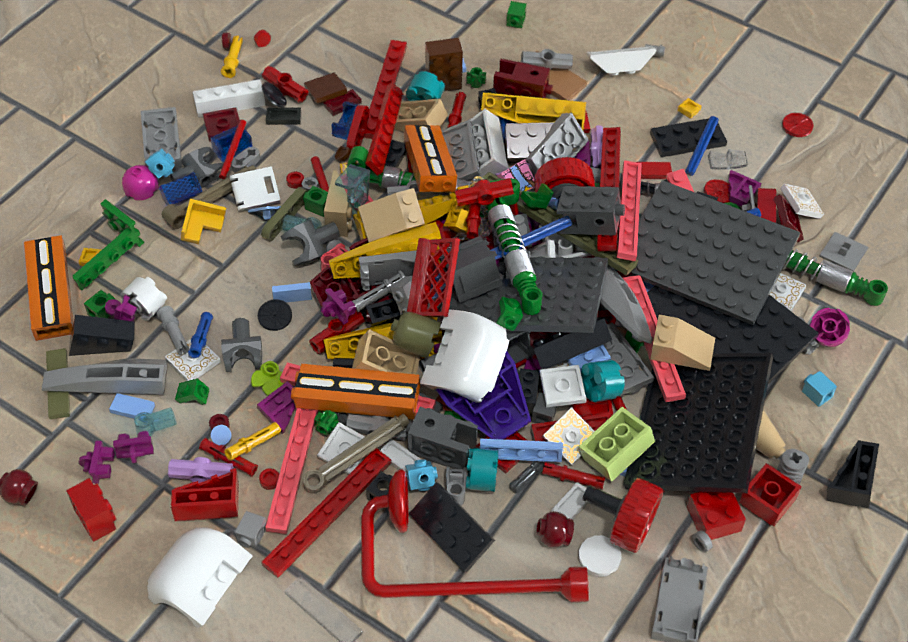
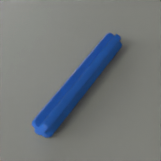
(702, 145)

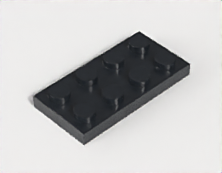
(684, 137)
(451, 527)

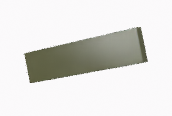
(57, 400)

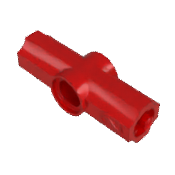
(285, 84)
(484, 192)
(336, 328)

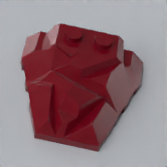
(350, 286)

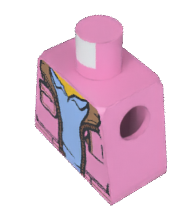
(521, 173)

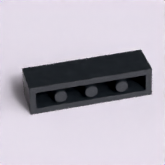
(566, 345)

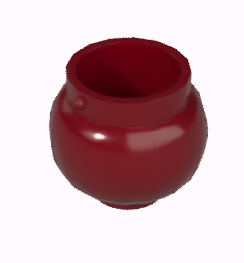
(17, 487)
(555, 529)

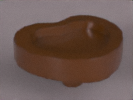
(342, 153)

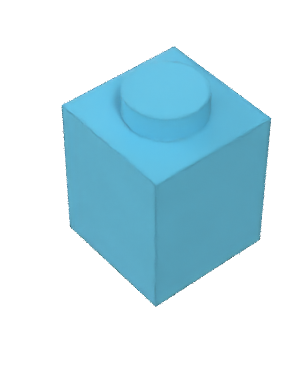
(818, 388)

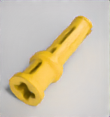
(231, 60)

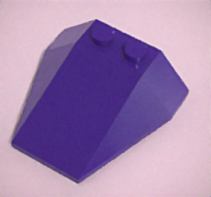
(501, 410)

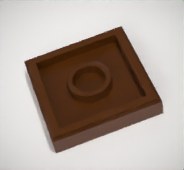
(325, 88)

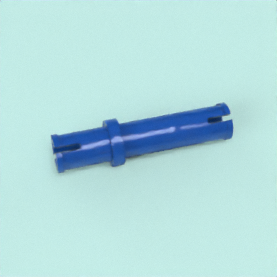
(199, 339)

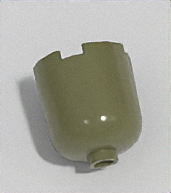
(415, 333)

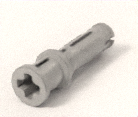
(378, 292)
(171, 324)

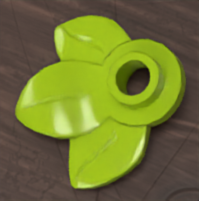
(265, 379)

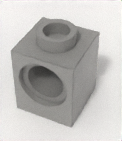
(250, 530)

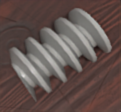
(793, 464)

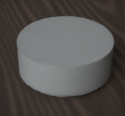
(702, 541)

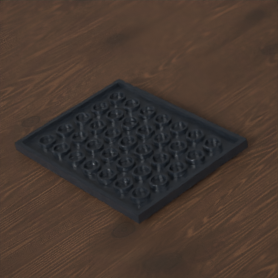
(774, 331)
(711, 433)

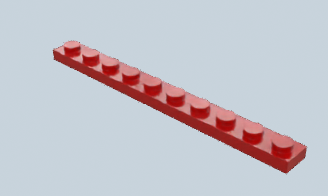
(610, 176)

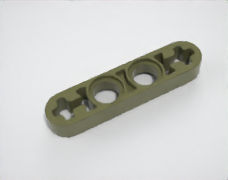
(290, 207)

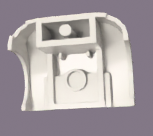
(467, 356)
(197, 573)

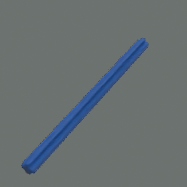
(533, 236)

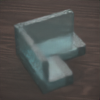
(356, 182)

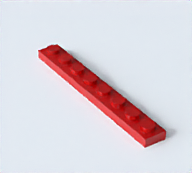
(388, 74)
(384, 129)
(326, 513)

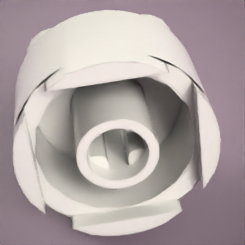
(144, 296)

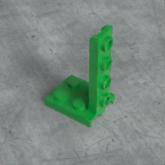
(114, 250)

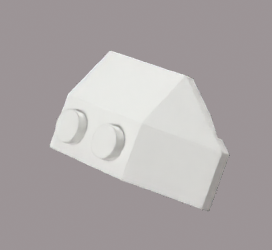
(622, 60)

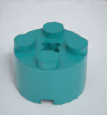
(424, 87)
(602, 380)
(482, 469)

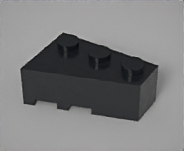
(100, 335)
(856, 477)

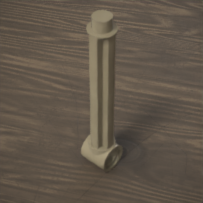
(176, 215)
(355, 453)

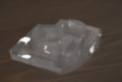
(731, 160)

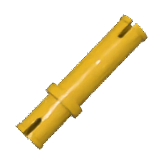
(245, 445)

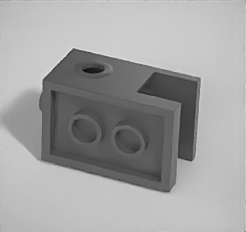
(591, 209)
(441, 438)

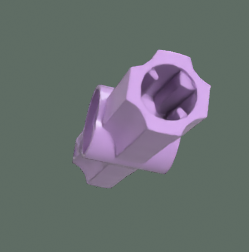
(596, 146)
(197, 470)

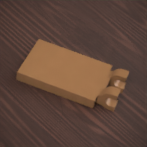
(565, 83)

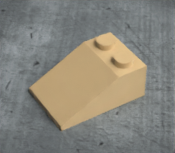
(421, 113)
(337, 207)
(391, 215)
(682, 344)
(382, 354)

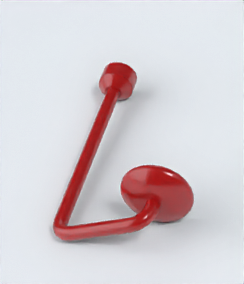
(571, 584)

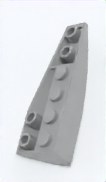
(623, 305)
(115, 376)

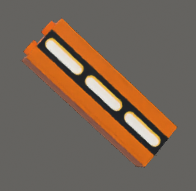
(430, 158)
(48, 288)
(356, 391)

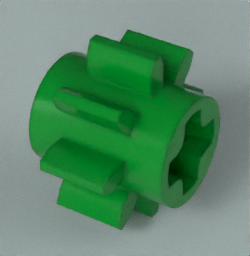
(476, 77)
(326, 422)

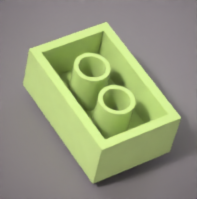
(617, 444)

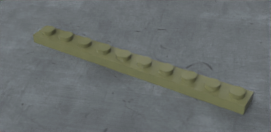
(586, 242)

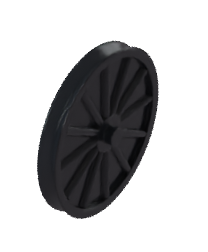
(274, 94)
(274, 315)

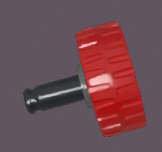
(564, 172)
(632, 513)

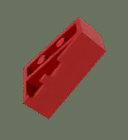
(207, 499)

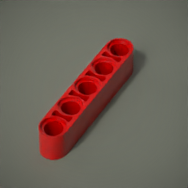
(767, 204)

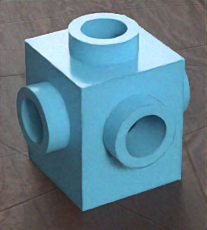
(160, 163)
(421, 475)

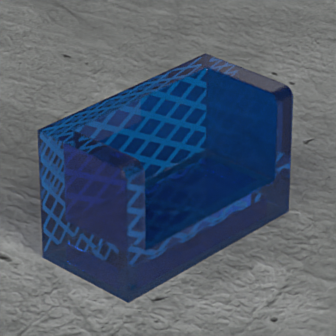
(342, 128)
(222, 142)
(180, 189)

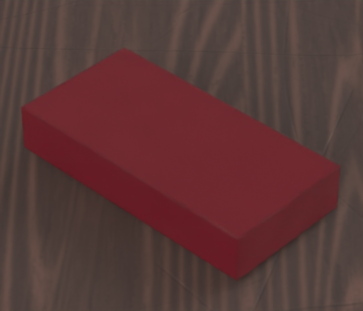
(335, 105)

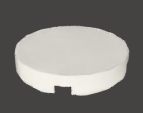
(599, 556)

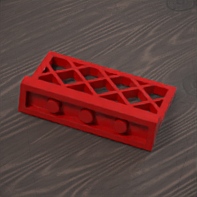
(425, 275)

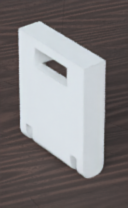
(252, 189)

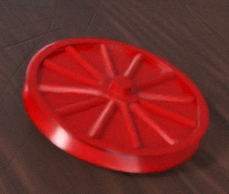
(797, 124)
(718, 189)

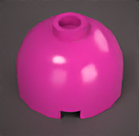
(139, 182)
(832, 327)

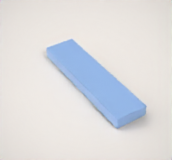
(525, 449)

